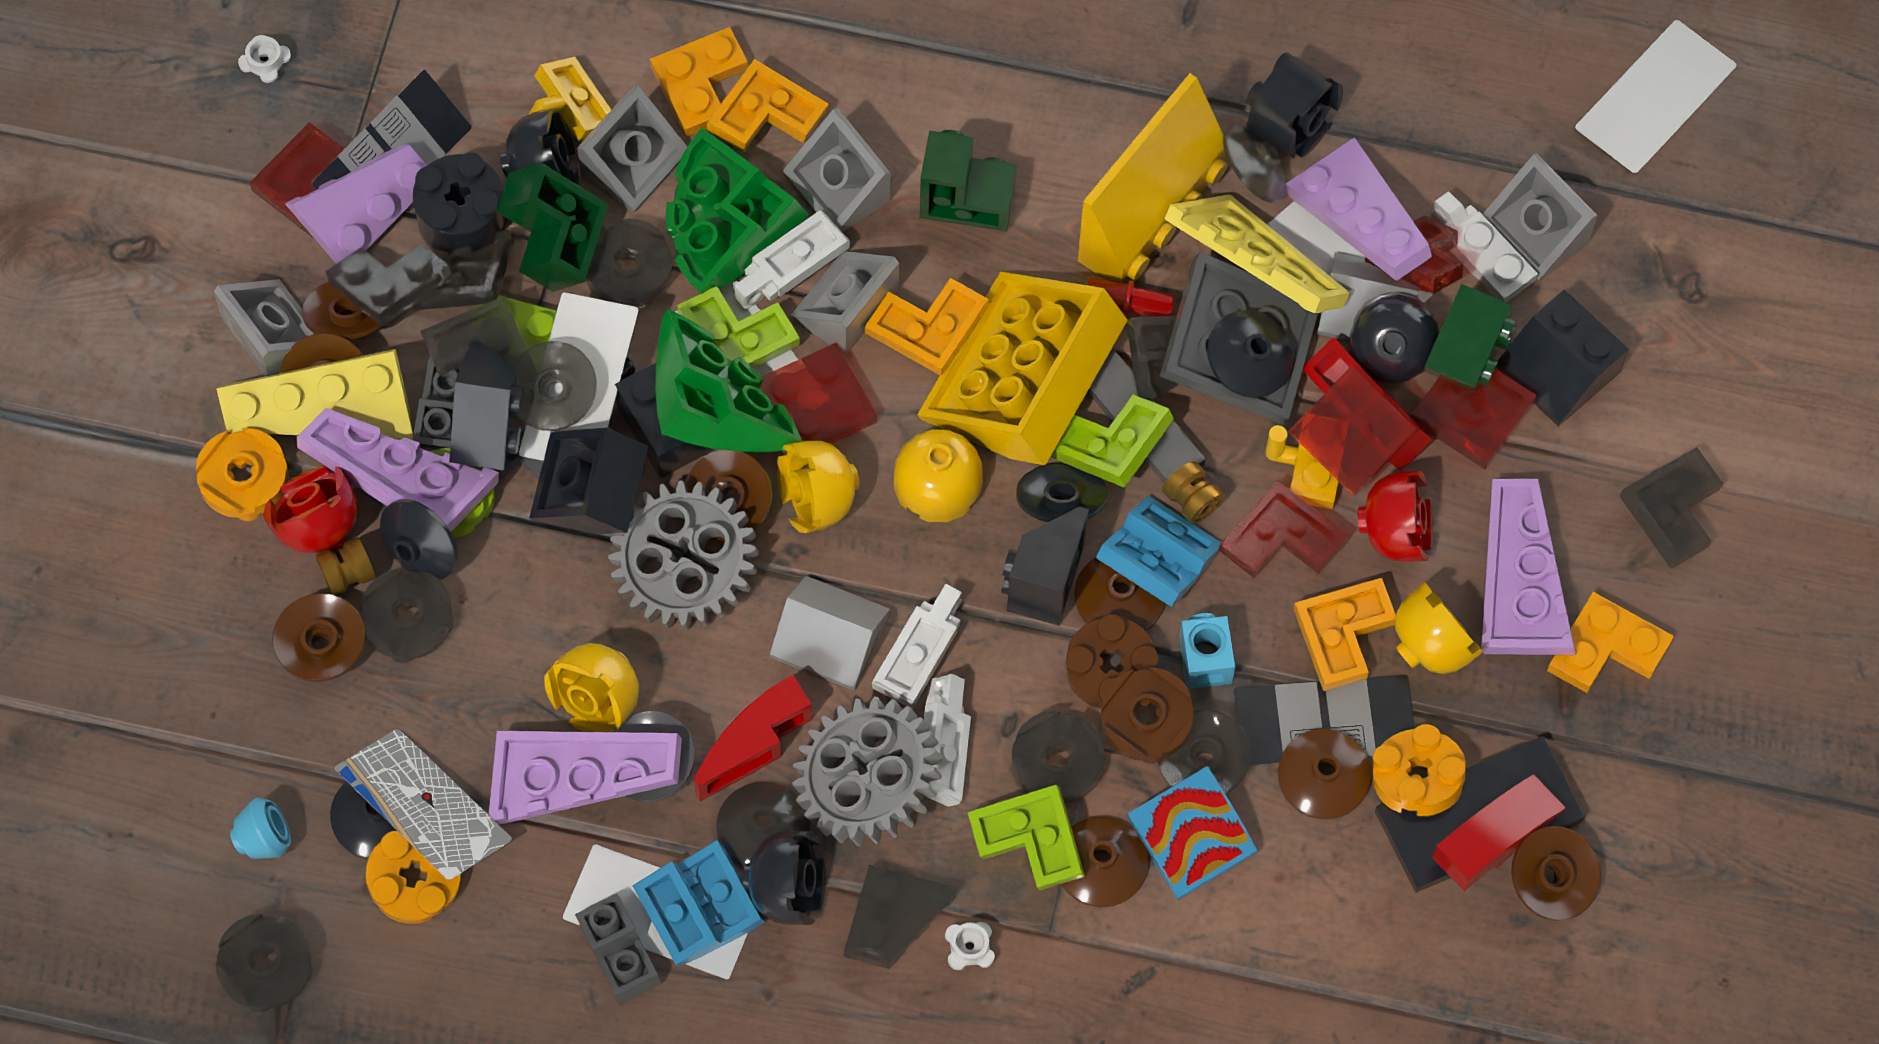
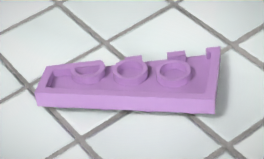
(1361, 209)
(394, 467)
(1522, 585)
(566, 770)

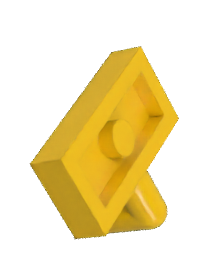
(571, 95)
(1310, 479)

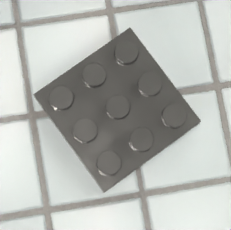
(1210, 295)

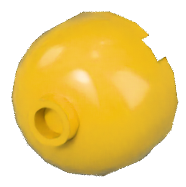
(938, 475)
(817, 483)
(1432, 634)
(594, 687)

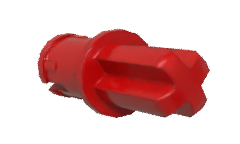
(1136, 299)

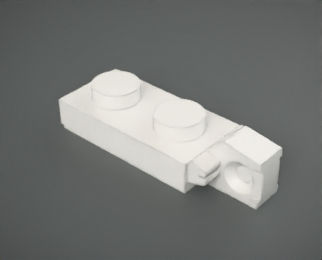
(1485, 250)
(791, 260)
(919, 649)
(951, 728)

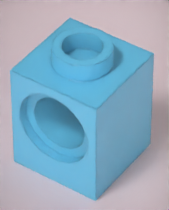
(1206, 669)

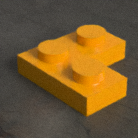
(690, 71)
(764, 97)
(932, 336)
(1331, 629)
(1612, 632)

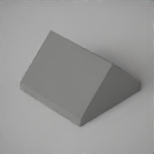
(630, 150)
(840, 173)
(1541, 217)
(1363, 283)
(847, 297)
(262, 320)
(828, 632)

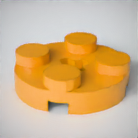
(244, 498)
(1415, 748)
(390, 889)

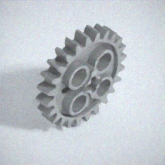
(662, 590)
(854, 738)

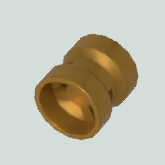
(1193, 492)
(345, 566)

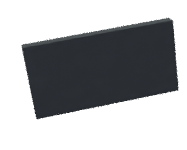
(1417, 836)

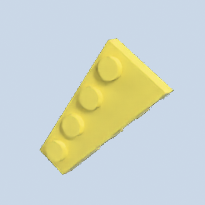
(1254, 246)
(287, 402)

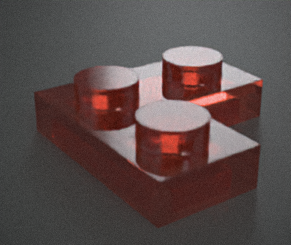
(1440, 269)
(1279, 522)

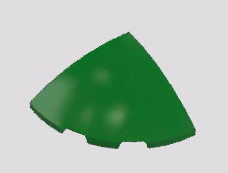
(724, 213)
(713, 399)

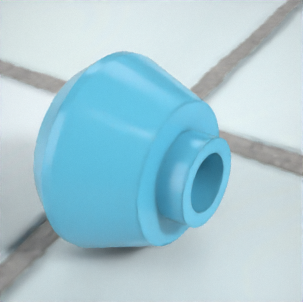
(261, 830)

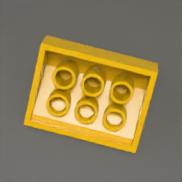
(1161, 167)
(1025, 366)

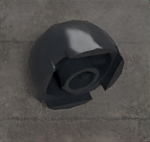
(541, 139)
(1393, 336)
(786, 877)

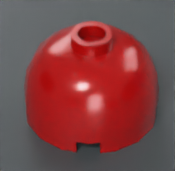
(314, 511)
(1398, 517)

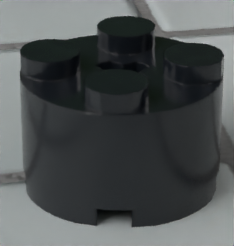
(1293, 106)
(458, 203)

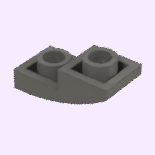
(435, 408)
(618, 949)

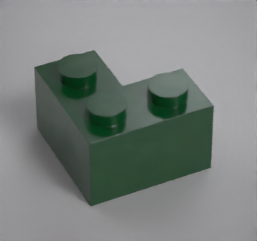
(962, 187)
(561, 222)
(1470, 338)

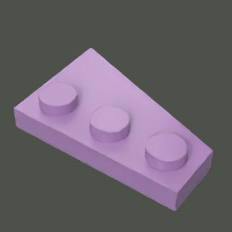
(360, 204)

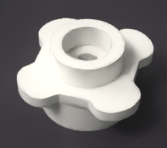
(261, 47)
(974, 933)

